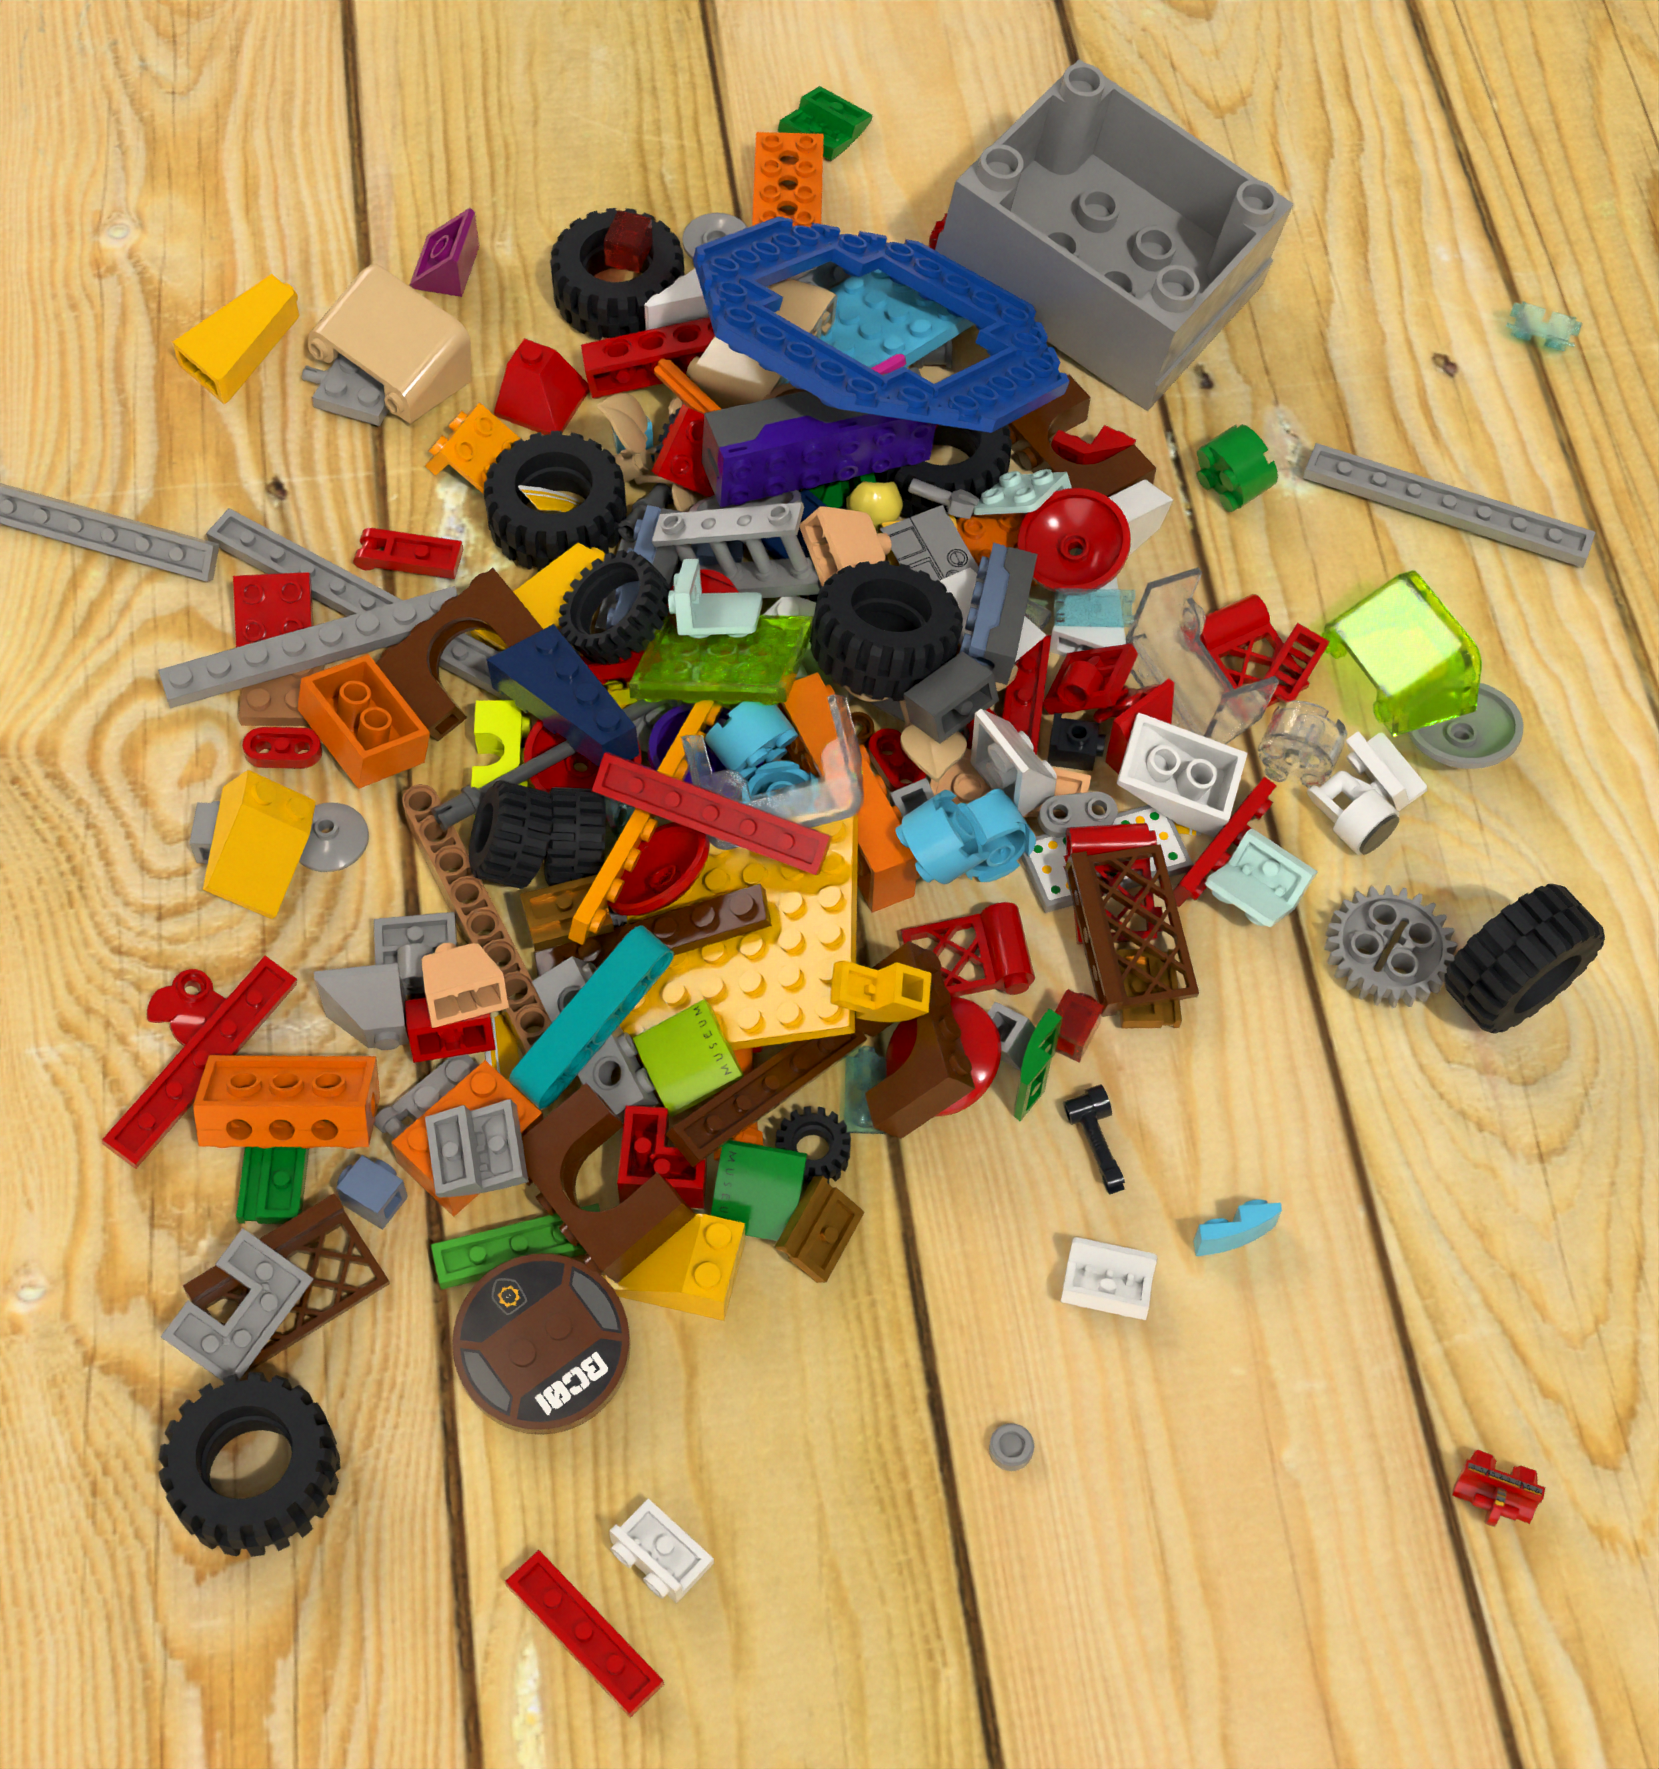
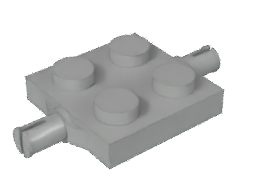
(348, 391)

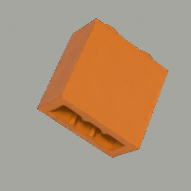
(984, 530)

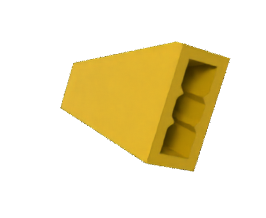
(237, 337)
(546, 590)

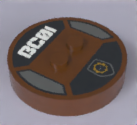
(541, 1343)

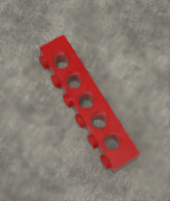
(630, 359)

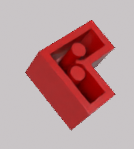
(647, 1152)

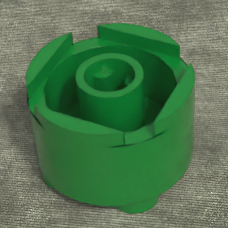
(1236, 467)

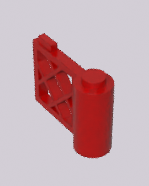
(1241, 626)
(1111, 839)
(1000, 945)

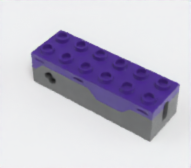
(802, 444)

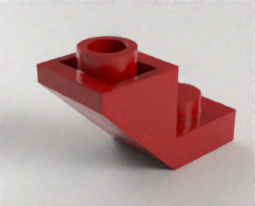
(1104, 446)

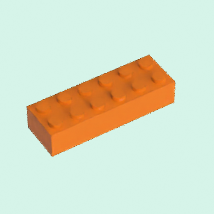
(884, 864)

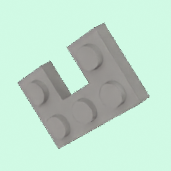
(274, 1291)

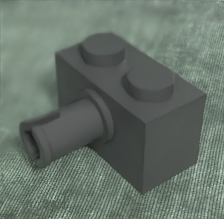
(951, 697)

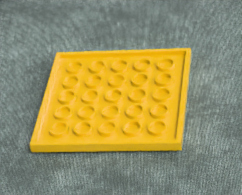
(778, 978)

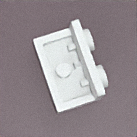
(1386, 769)
(1109, 1278)
(660, 1551)

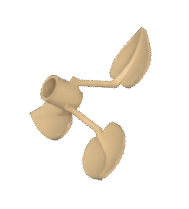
(635, 461)
(926, 752)

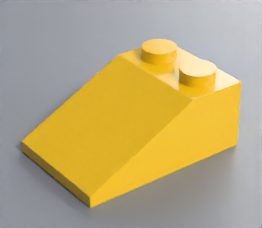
(257, 842)
(691, 1269)

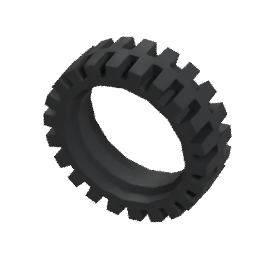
(595, 587)

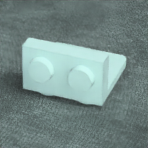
(1021, 492)
(710, 613)
(1262, 880)

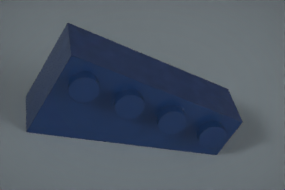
(561, 690)

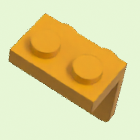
(471, 445)

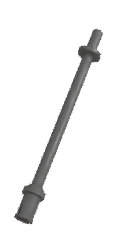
(470, 797)

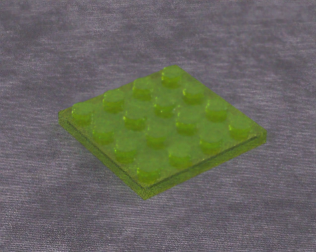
(721, 666)

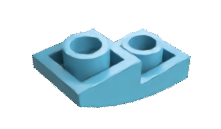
(1249, 1223)

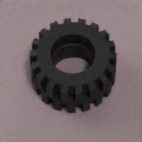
(510, 834)
(576, 836)

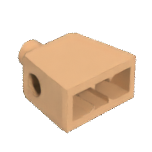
(842, 539)
(462, 984)

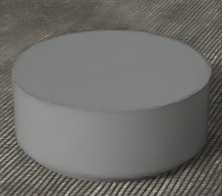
(1011, 1447)

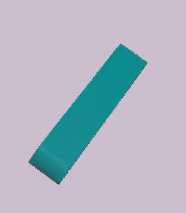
(591, 1017)

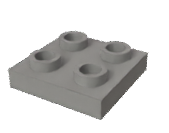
(408, 940)

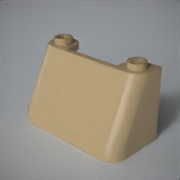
(396, 339)
(739, 380)

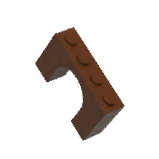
(1035, 431)
(415, 661)
(937, 1067)
(615, 1237)

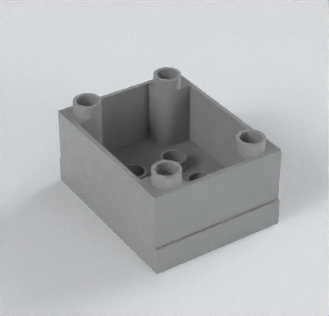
(1115, 231)

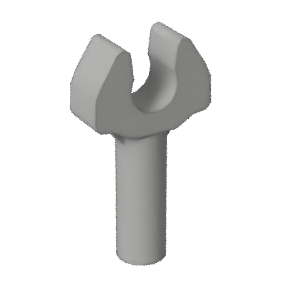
(958, 503)

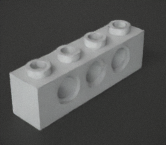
(635, 1087)

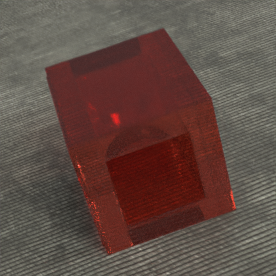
(628, 241)
(1079, 1023)

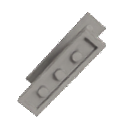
(766, 576)

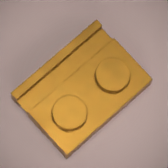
(552, 909)
(1151, 1015)
(819, 1229)

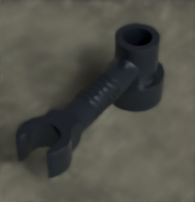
(1087, 1110)

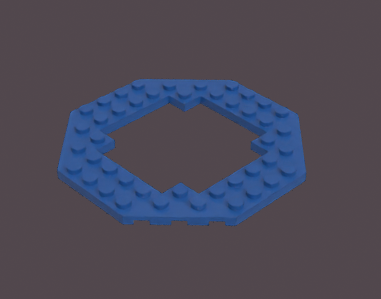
(980, 398)

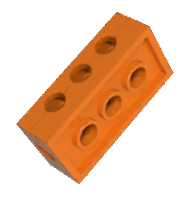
(791, 158)
(287, 1089)

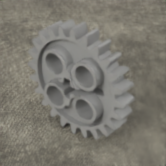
(1356, 928)

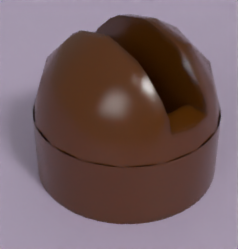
(867, 723)

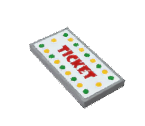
(1049, 858)

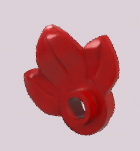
(1126, 699)
(184, 1011)

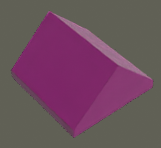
(448, 256)

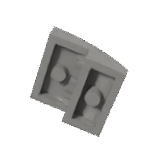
(476, 1149)

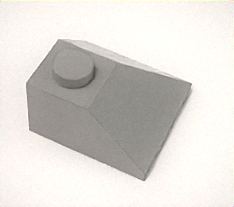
(366, 1003)

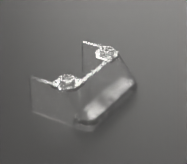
(1169, 646)
(809, 803)

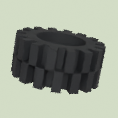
(825, 1127)

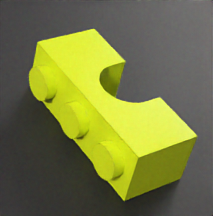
(499, 731)

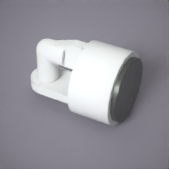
(1365, 821)

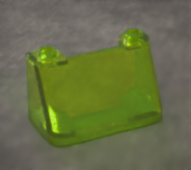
(1410, 653)

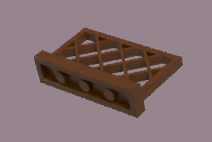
(1096, 925)
(287, 1241)

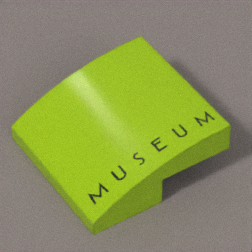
(688, 1058)

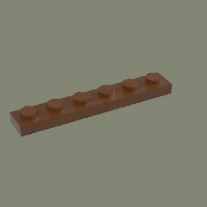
(678, 929)
(759, 1094)

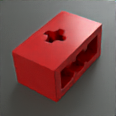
(449, 1040)

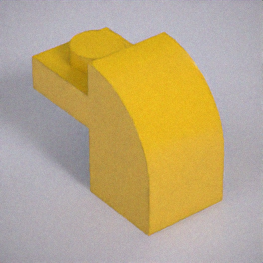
(883, 994)

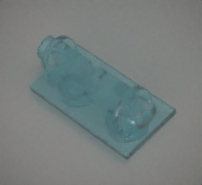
(1555, 332)
(862, 1074)

